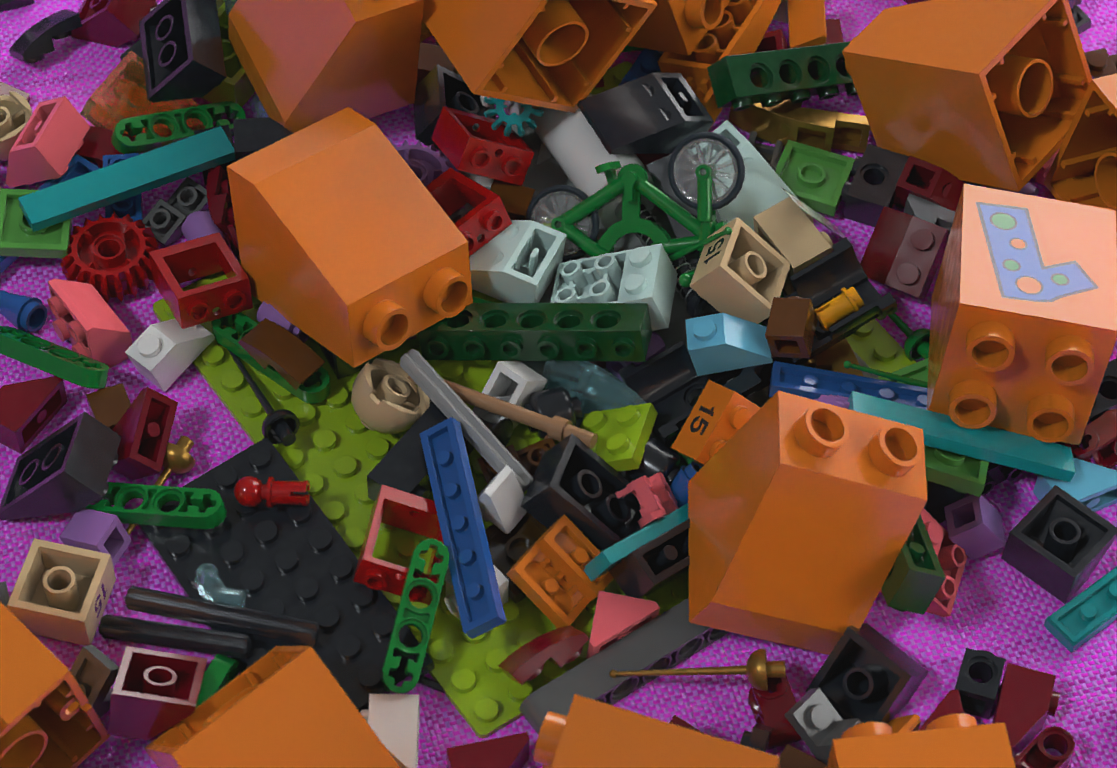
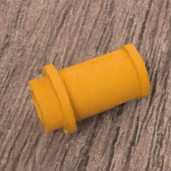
(839, 307)

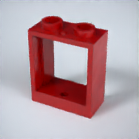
(484, 149)
(487, 218)
(195, 260)
(396, 509)

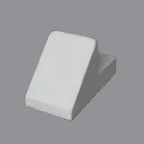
(502, 500)

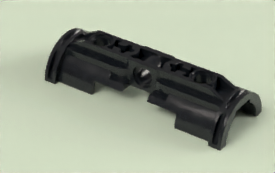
(672, 381)

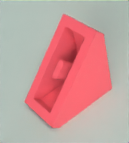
(616, 618)

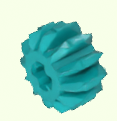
(513, 119)

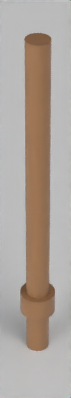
(556, 427)

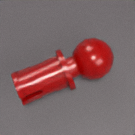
(251, 491)

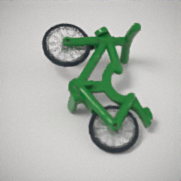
(703, 173)

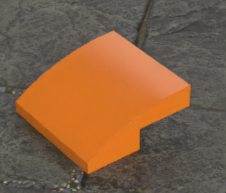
(554, 573)

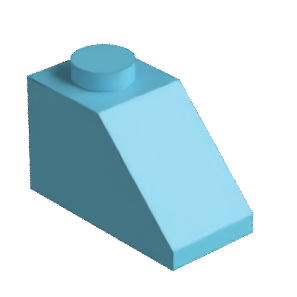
(725, 343)
(1091, 485)

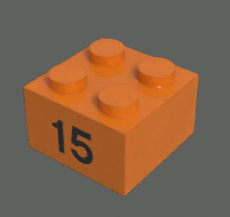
(713, 422)

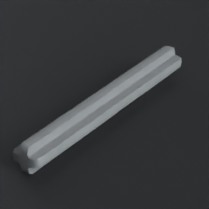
(453, 406)

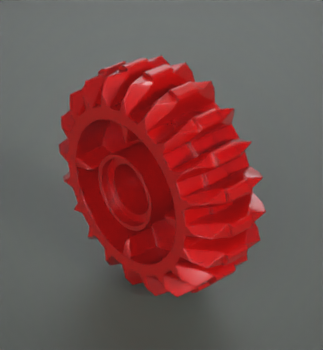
(111, 256)

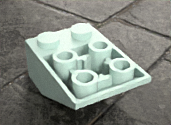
(761, 183)
(518, 262)
(621, 277)

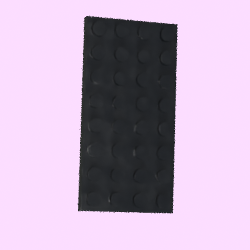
(289, 567)

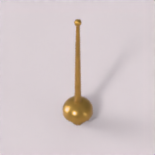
(176, 461)
(756, 669)

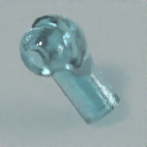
(212, 588)

